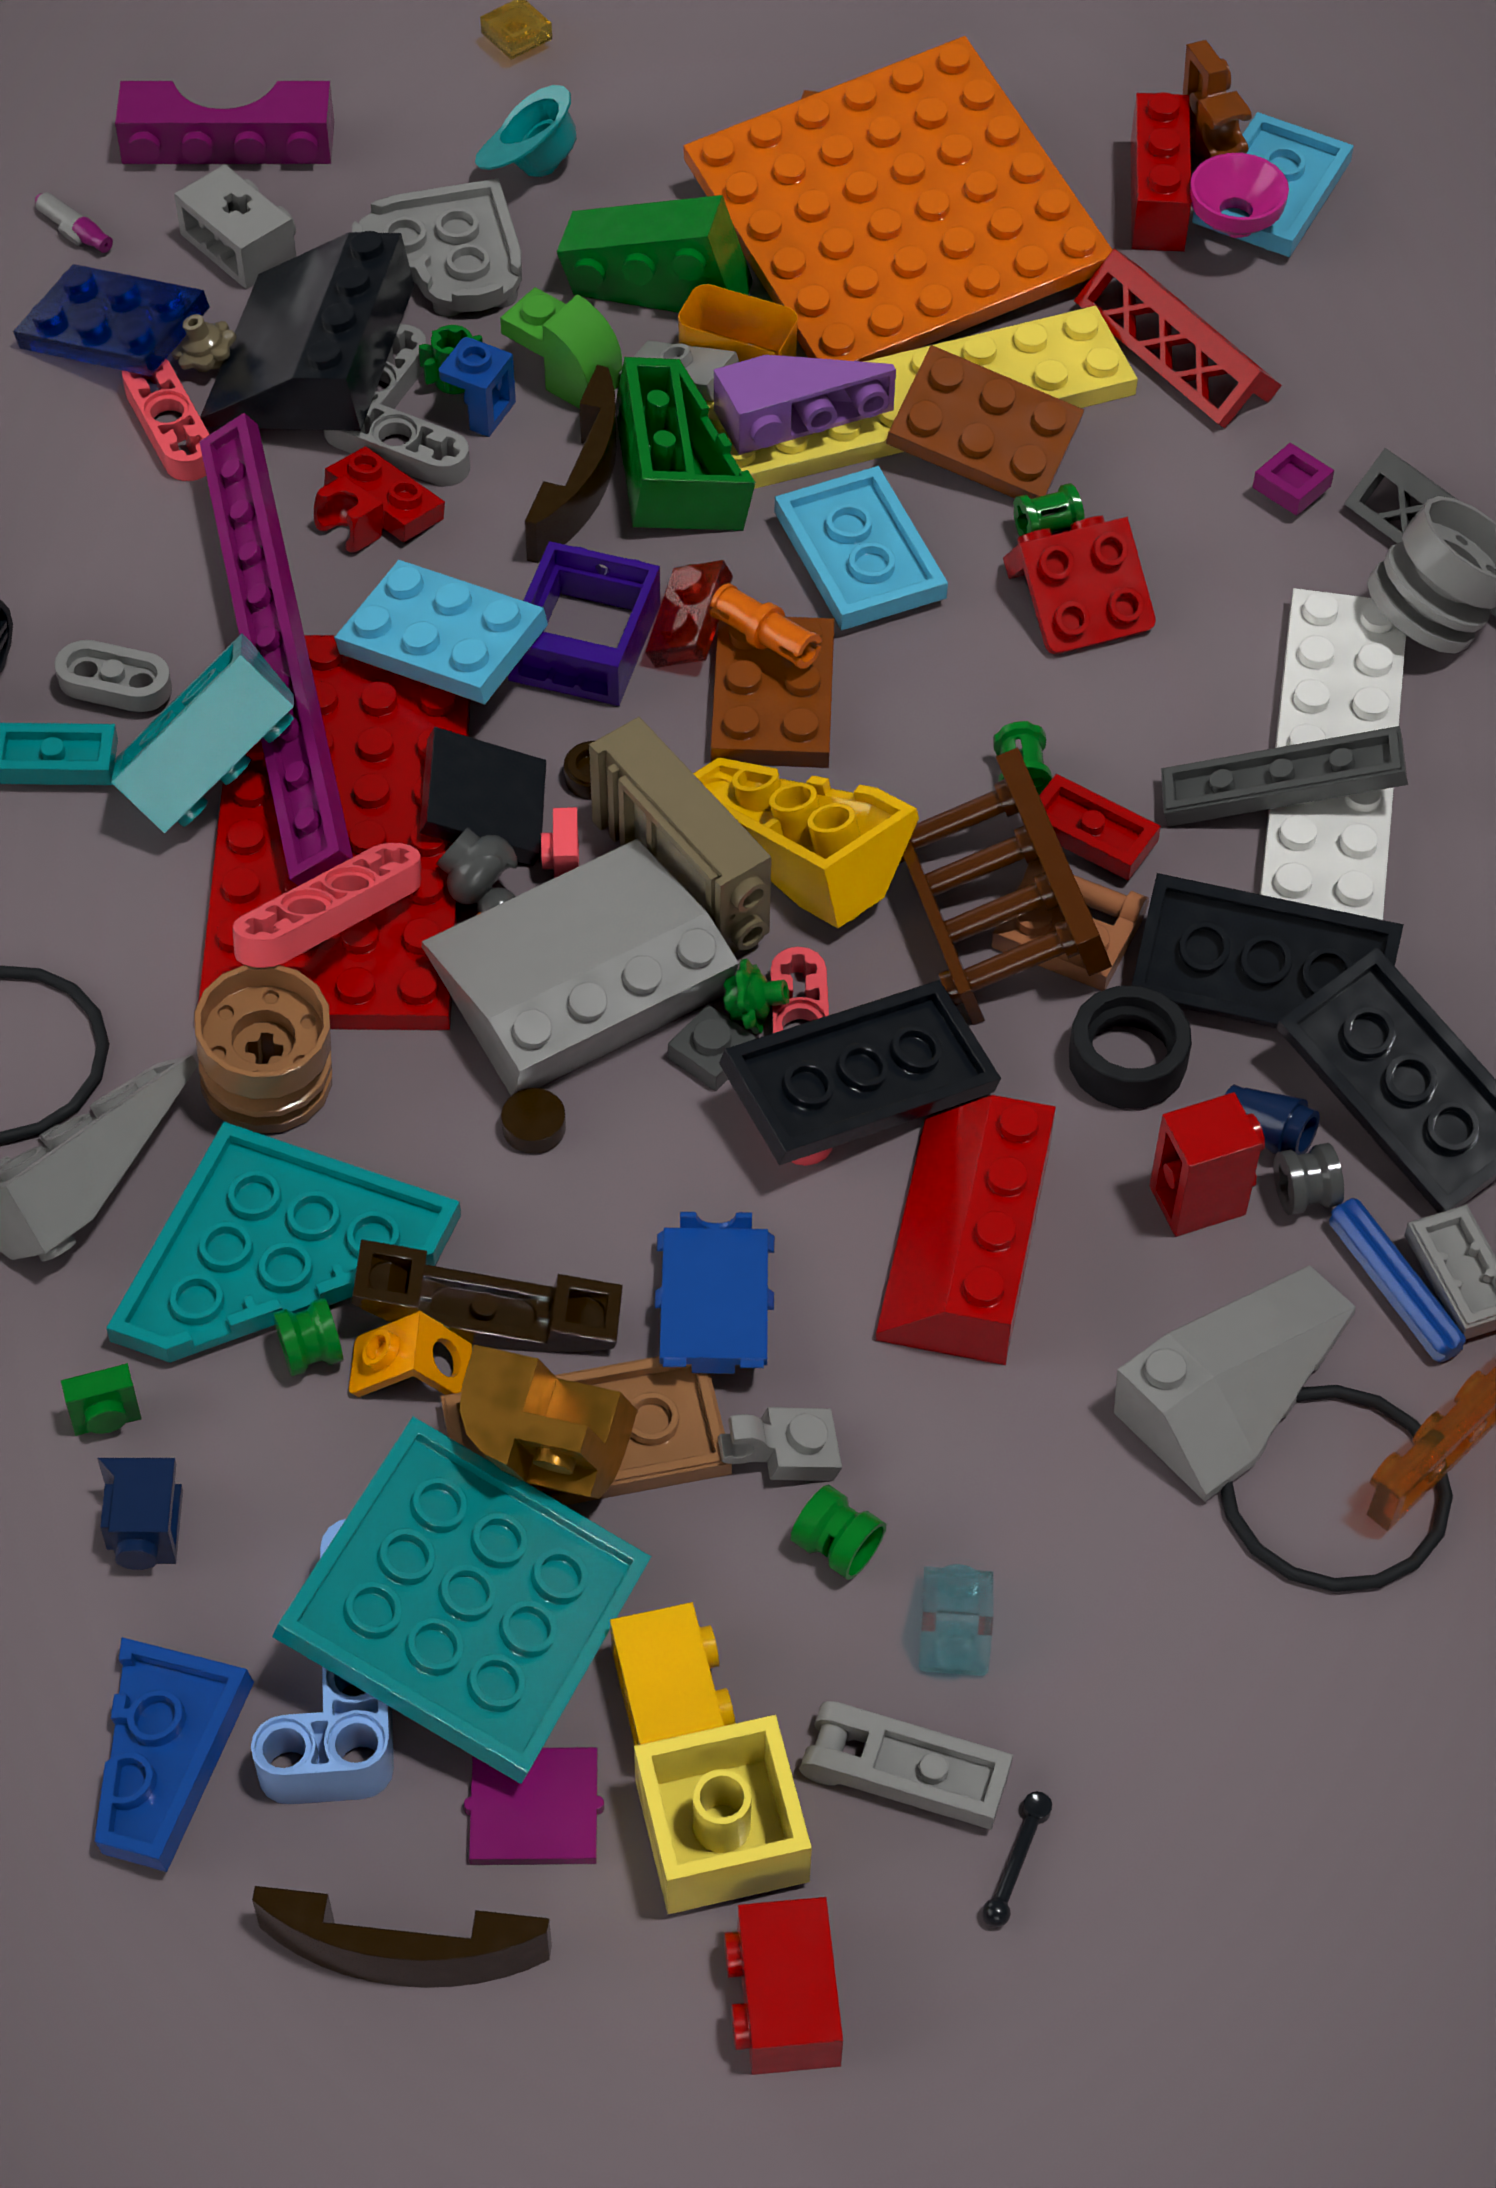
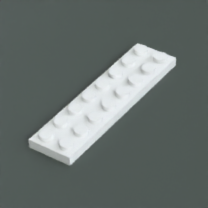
(1335, 682)

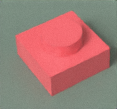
(561, 846)

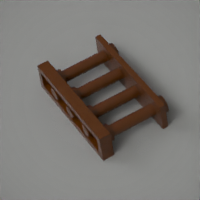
(1051, 888)

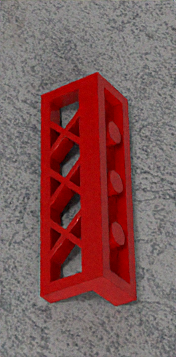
(1192, 330)

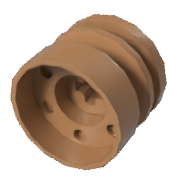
(264, 1048)

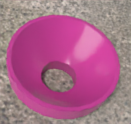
(1239, 183)

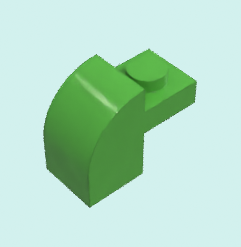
(568, 337)

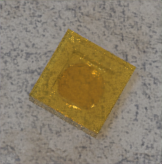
(516, 28)

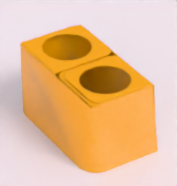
(734, 320)

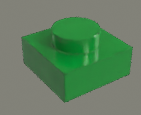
(101, 1400)

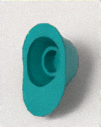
(533, 134)

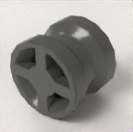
(1308, 1178)

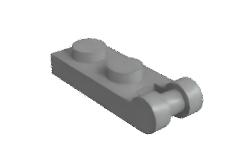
(908, 1764)

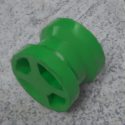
(308, 1337)

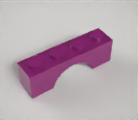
(281, 128)

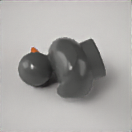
(475, 866)

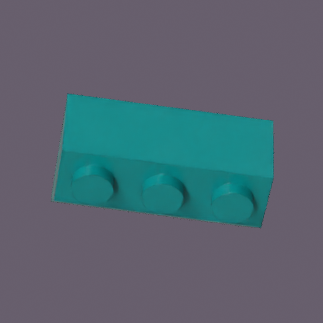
(204, 736)

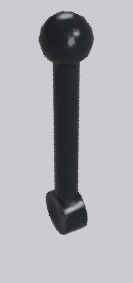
(1036, 1810)

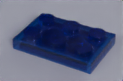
(110, 319)

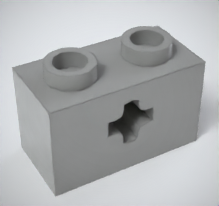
(235, 225)

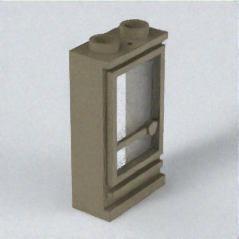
(655, 798)

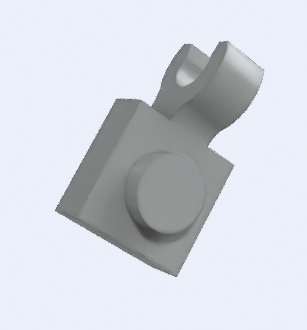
(791, 1441)

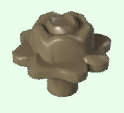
(204, 344)

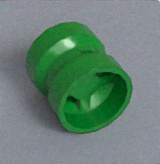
(838, 1532)

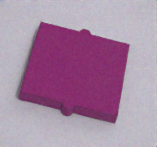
(543, 1818)

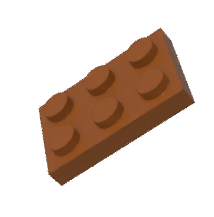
(984, 425)
(768, 706)

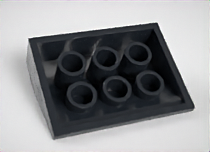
(316, 337)

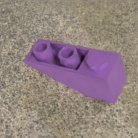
(793, 397)

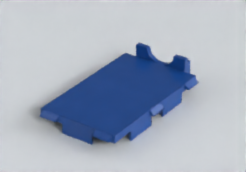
(714, 1294)

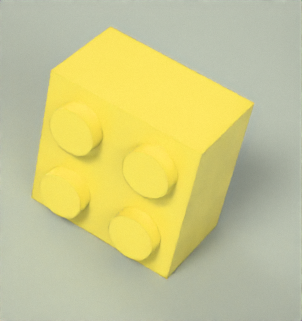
(722, 1814)

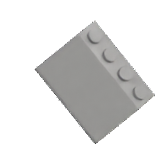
(581, 965)

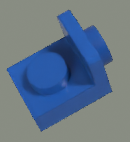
(487, 381)

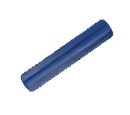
(1397, 1280)

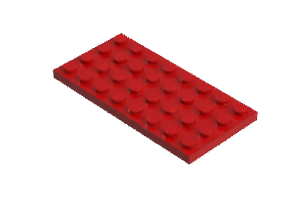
(377, 745)

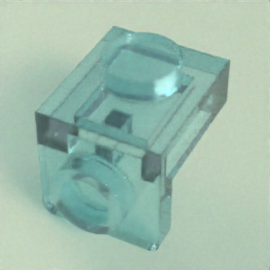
(956, 1620)

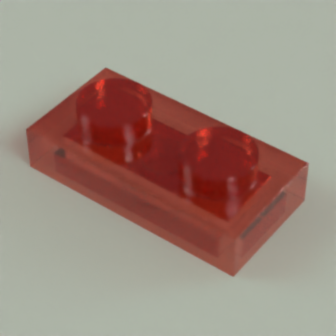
(684, 620)

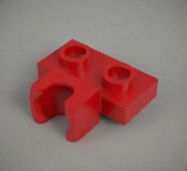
(371, 496)

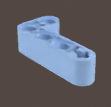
(323, 1742)

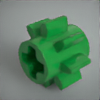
(433, 355)

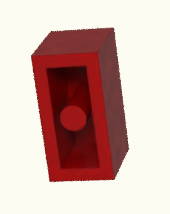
(1206, 1163)
(788, 1986)

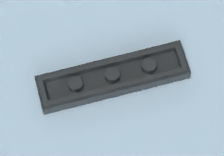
(1284, 776)

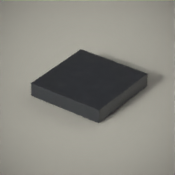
(483, 790)

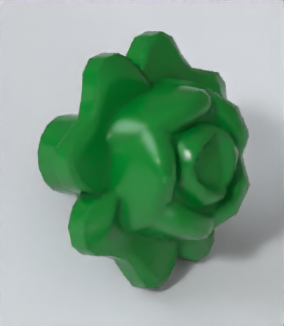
(751, 996)

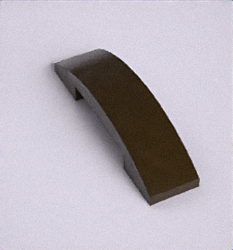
(563, 510)
(485, 1308)
(497, 1947)

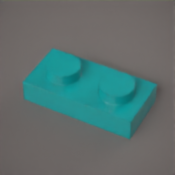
(57, 753)

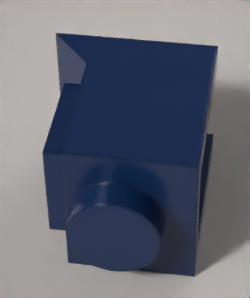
(141, 1510)

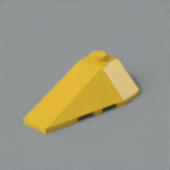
(825, 844)

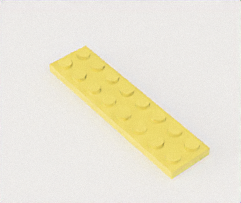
(1060, 355)

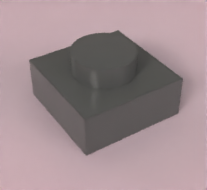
(702, 1043)

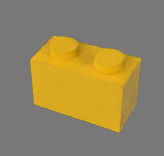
(667, 1675)

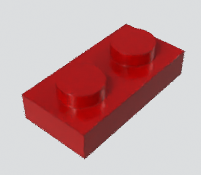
(1098, 827)

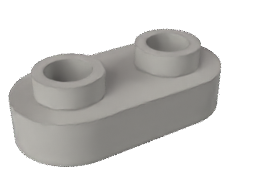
(119, 675)

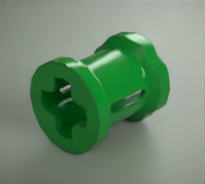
(1065, 503)
(1033, 743)

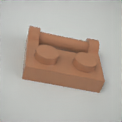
(1116, 939)

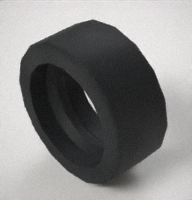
(1136, 1008)

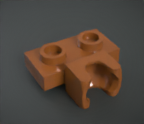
(1212, 109)

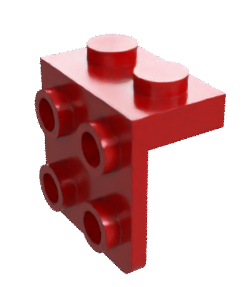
(1084, 583)

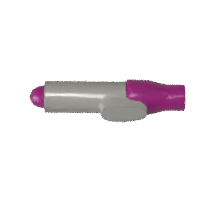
(72, 224)

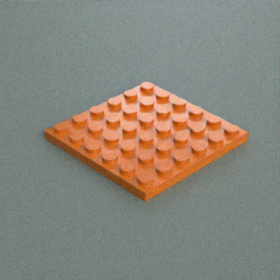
(899, 206)

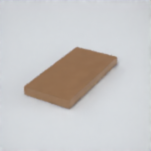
(671, 1435)

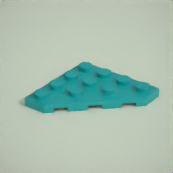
(265, 1235)

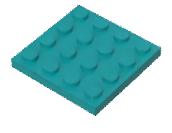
(463, 1599)

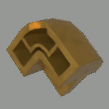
(544, 1425)

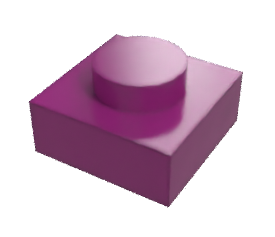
(1293, 479)

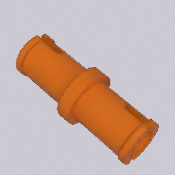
(765, 626)

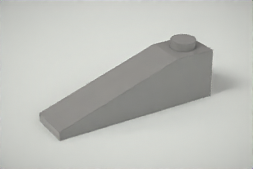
(64, 1185)
(1227, 1379)

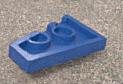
(165, 1745)

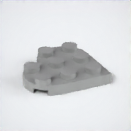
(455, 244)

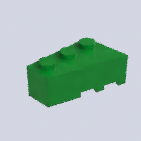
(653, 252)
(673, 455)

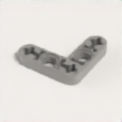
(432, 451)

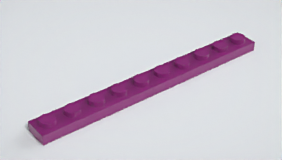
(269, 616)

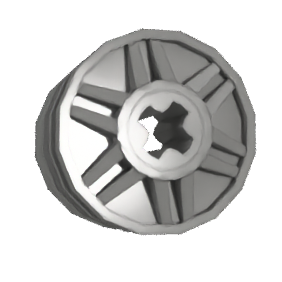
(1440, 576)

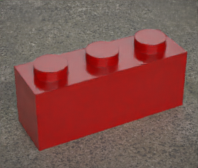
(1160, 172)

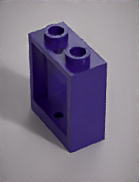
(579, 665)

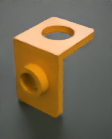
(405, 1351)

